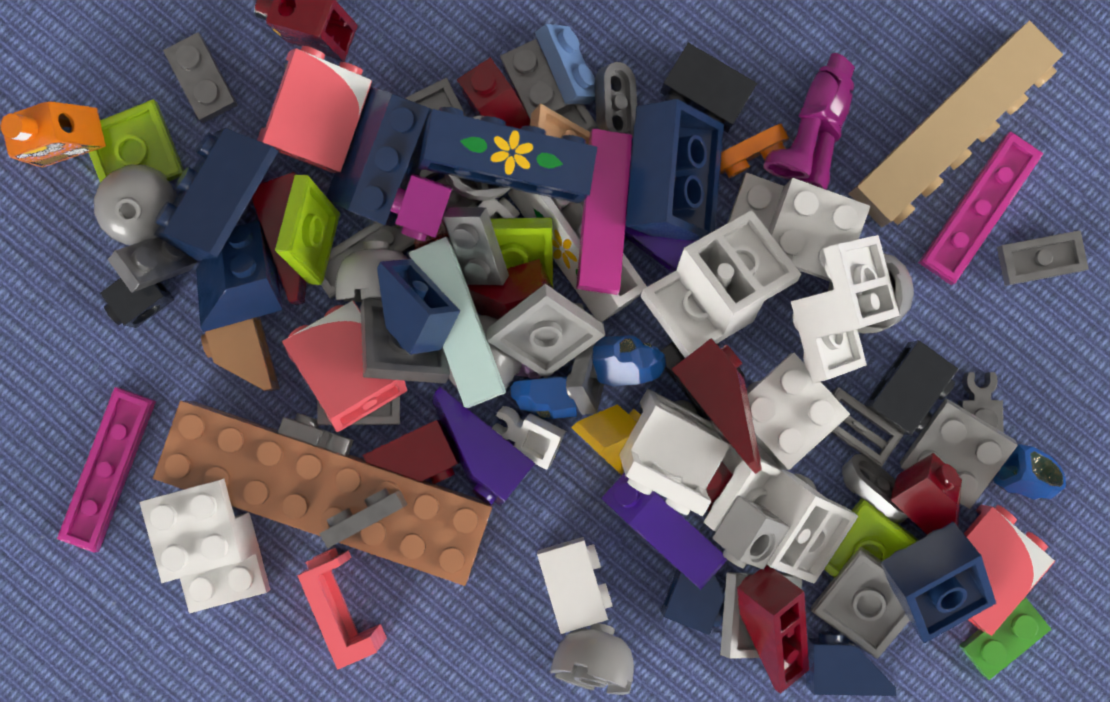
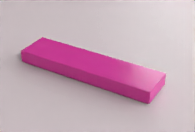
(980, 208)
(605, 214)
(106, 470)

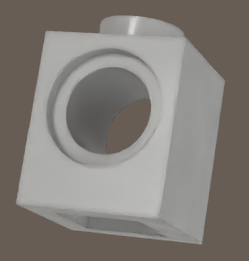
(750, 534)

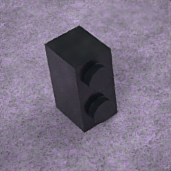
(708, 86)
(912, 388)

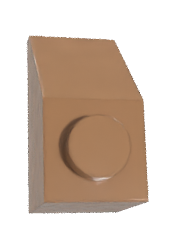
(242, 351)

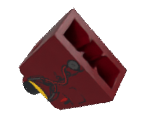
(311, 24)

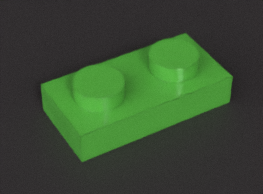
(1009, 641)

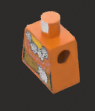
(38, 136)

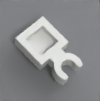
(532, 437)

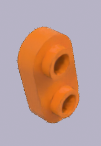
(736, 158)

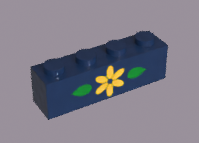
(507, 155)

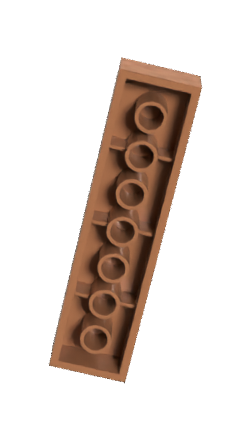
(310, 484)

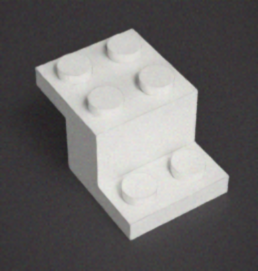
(801, 218)
(720, 283)
(831, 318)
(789, 415)
(673, 454)
(814, 521)
(205, 546)

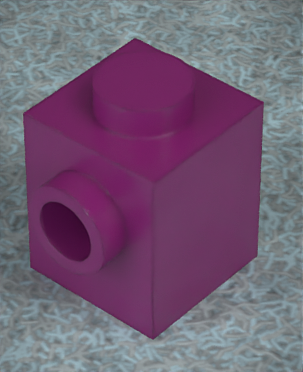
(421, 207)

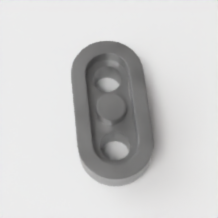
(616, 104)
(872, 484)

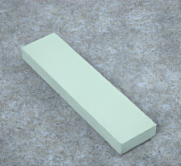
(466, 343)

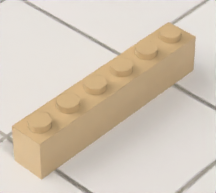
(956, 123)

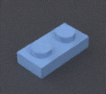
(567, 64)

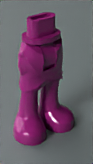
(821, 120)

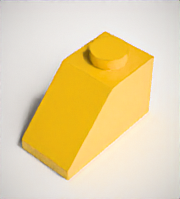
(608, 432)

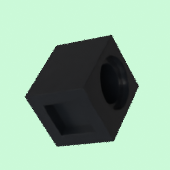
(135, 307)

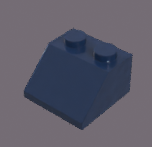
(239, 281)
(939, 581)

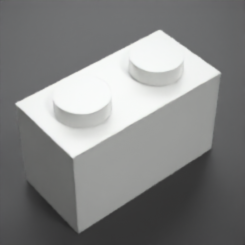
(573, 585)

